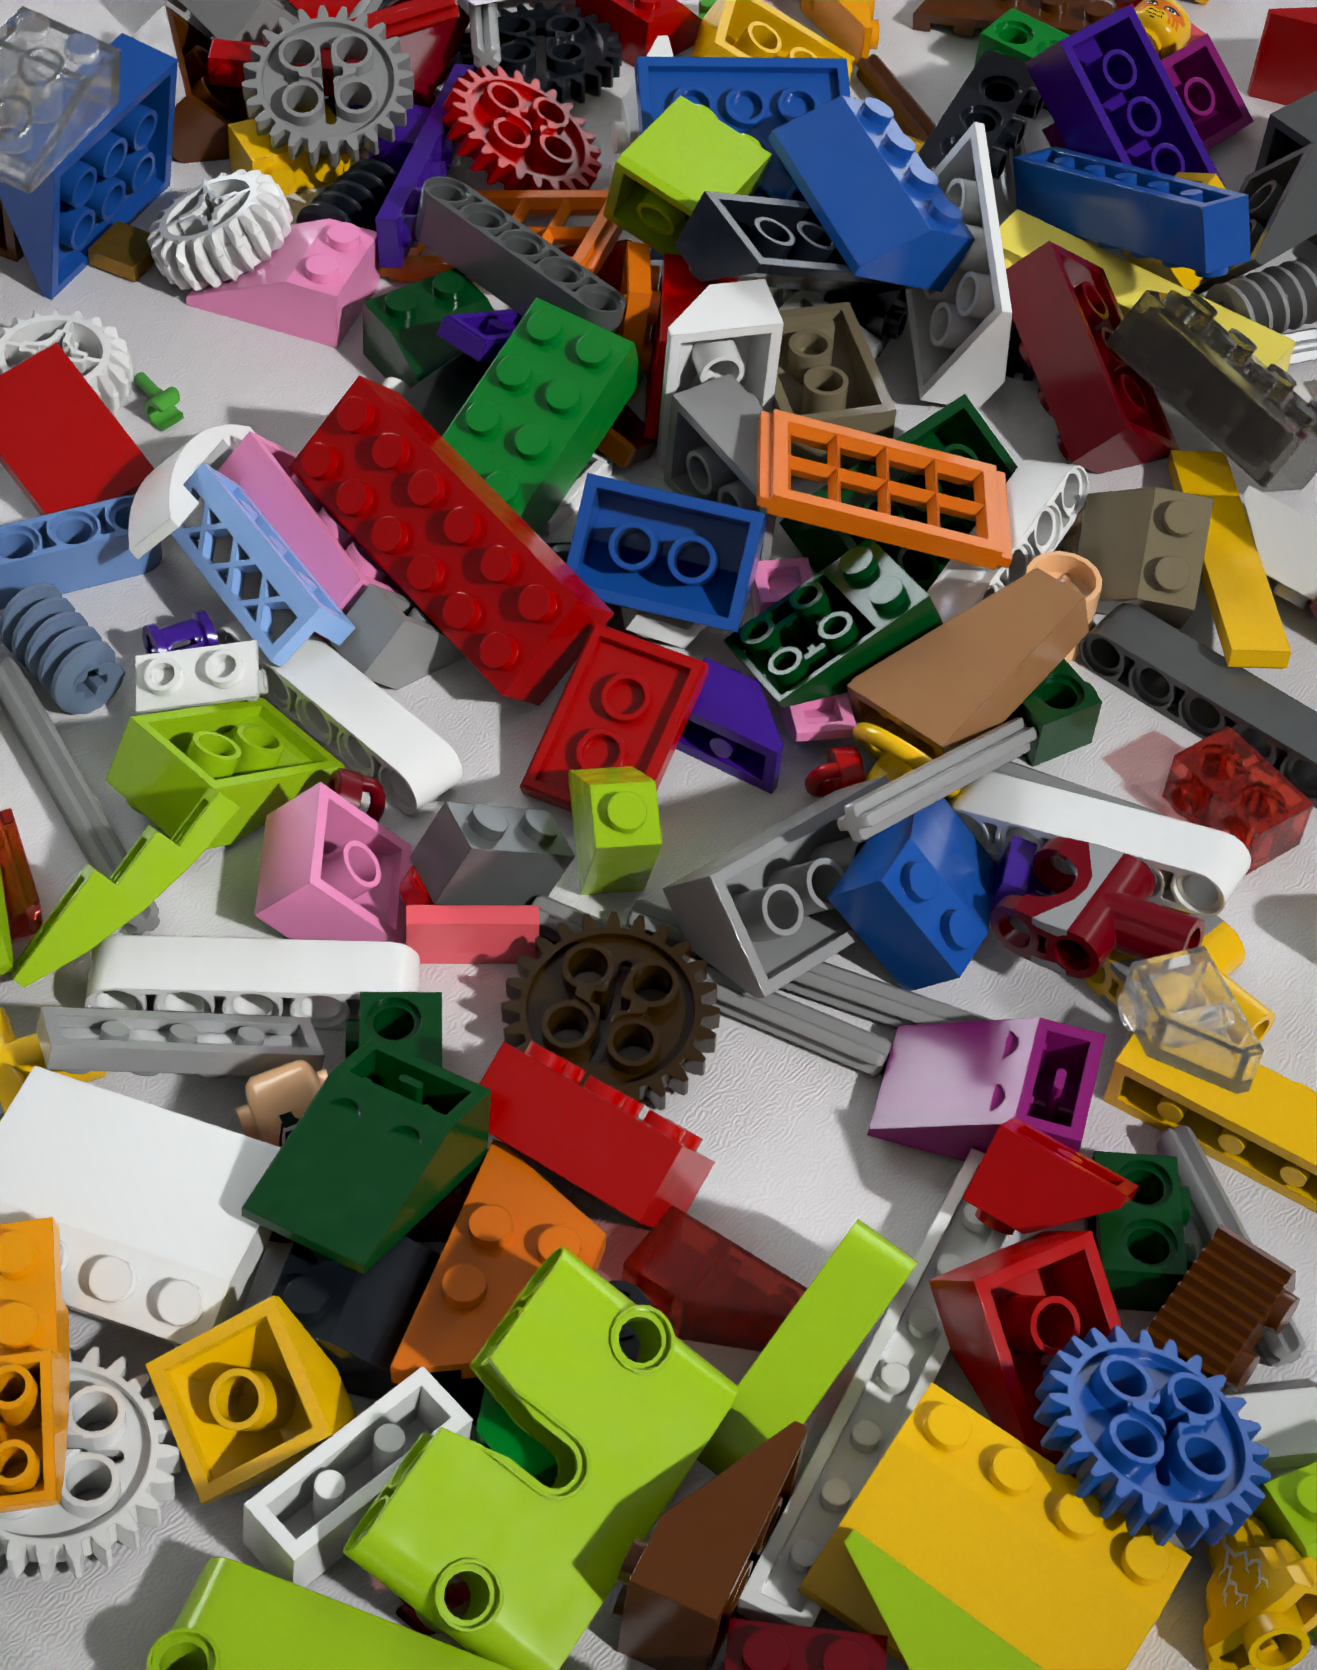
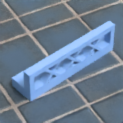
(268, 554)

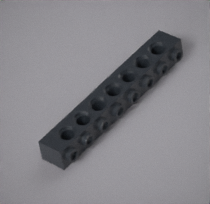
(1003, 99)

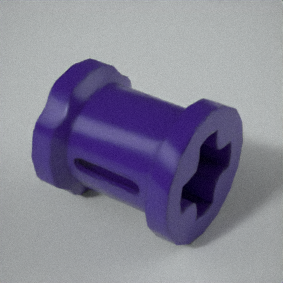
(197, 630)

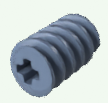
(60, 649)

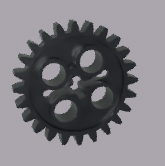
(578, 50)

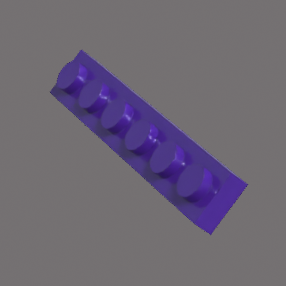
(429, 157)

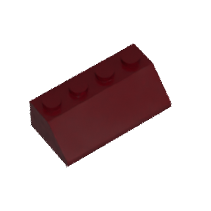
(1097, 400)

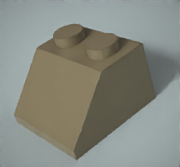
(1147, 549)

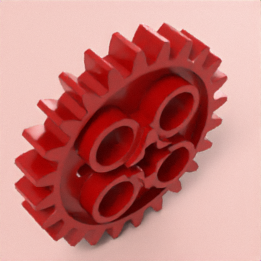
(519, 133)

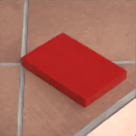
(63, 438)
(616, 710)

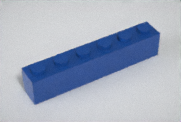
(1135, 210)

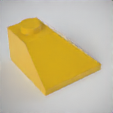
(249, 1399)

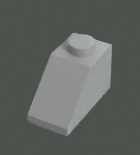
(394, 640)

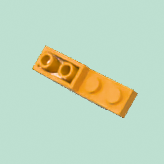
(32, 1366)

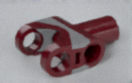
(1092, 912)

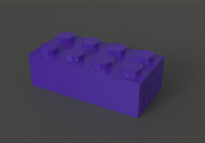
(1118, 99)

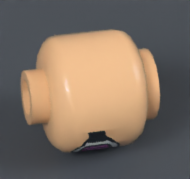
(278, 1100)

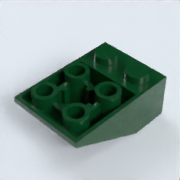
(834, 627)
(372, 1155)

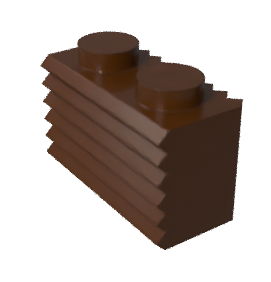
(1227, 1307)

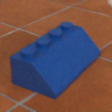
(874, 193)

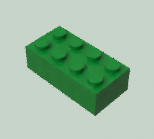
(544, 408)

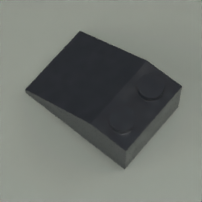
(365, 1316)

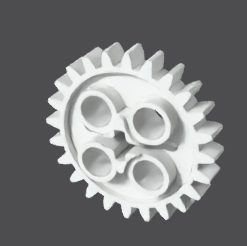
(132, 1487)

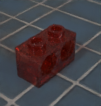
(1239, 792)

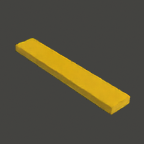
(1232, 566)

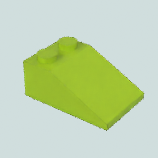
(233, 747)

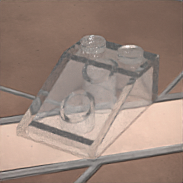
(51, 94)

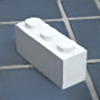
(313, 1507)

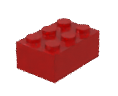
(593, 1134)

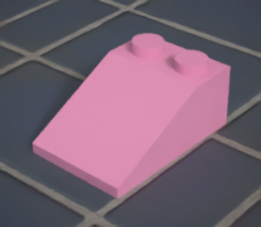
(308, 285)

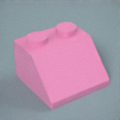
(331, 872)

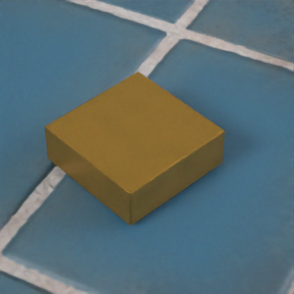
(122, 251)

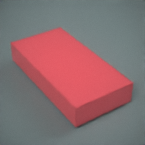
(472, 933)

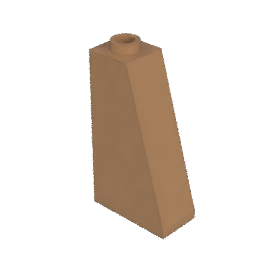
(973, 666)

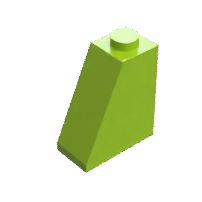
(614, 828)

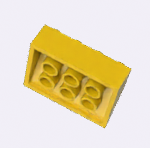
(1000, 1542)

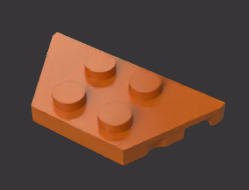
(493, 1251)

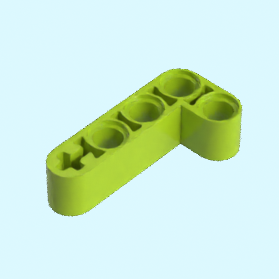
(811, 1344)

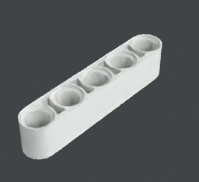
(1041, 508)
(355, 719)
(1191, 863)
(247, 975)

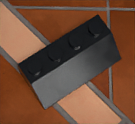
(768, 240)

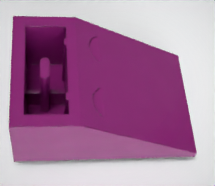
(961, 1080)

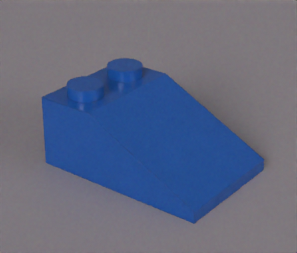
(920, 896)

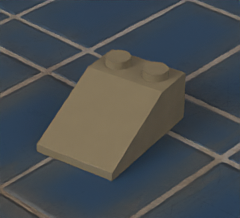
(830, 375)

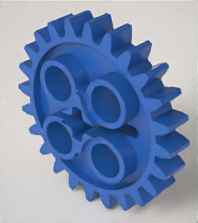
(1151, 1437)

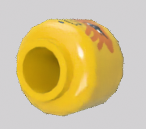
(1165, 25)

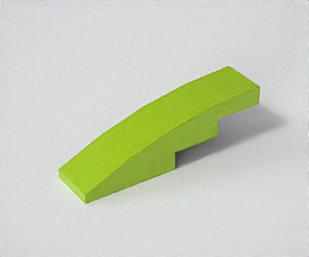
(101, 905)

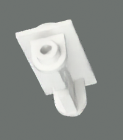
(199, 677)

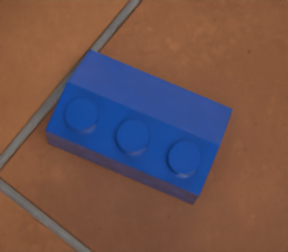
(666, 552)

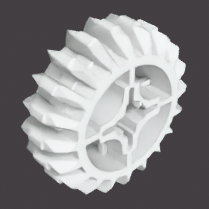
(220, 229)
(90, 346)

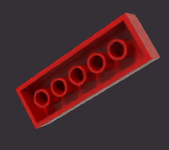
(450, 541)

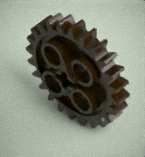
(669, 1029)

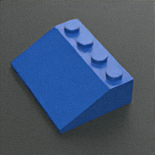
(105, 177)

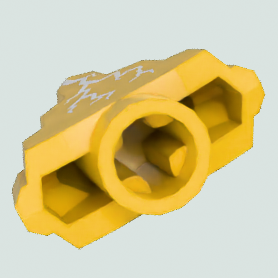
(1258, 1602)

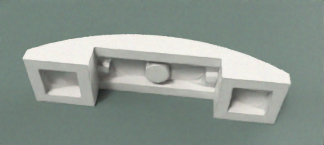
(163, 500)

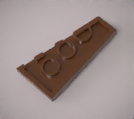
(967, 15)

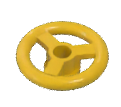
(892, 753)

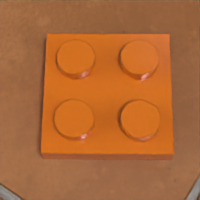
(642, 300)

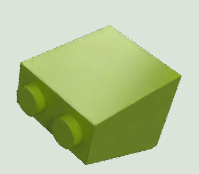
(672, 166)

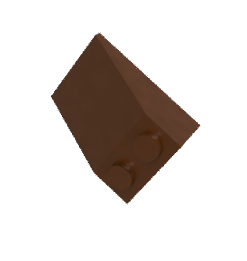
(700, 1557)

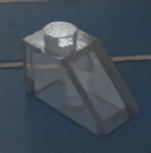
(1190, 1019)

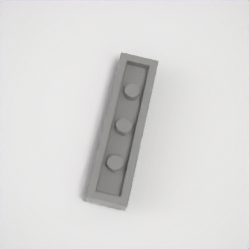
(173, 1042)

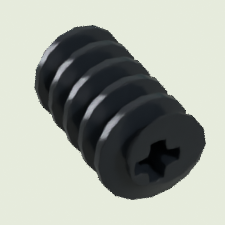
(353, 196)

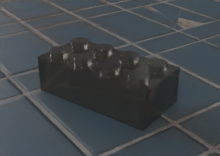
(1221, 386)

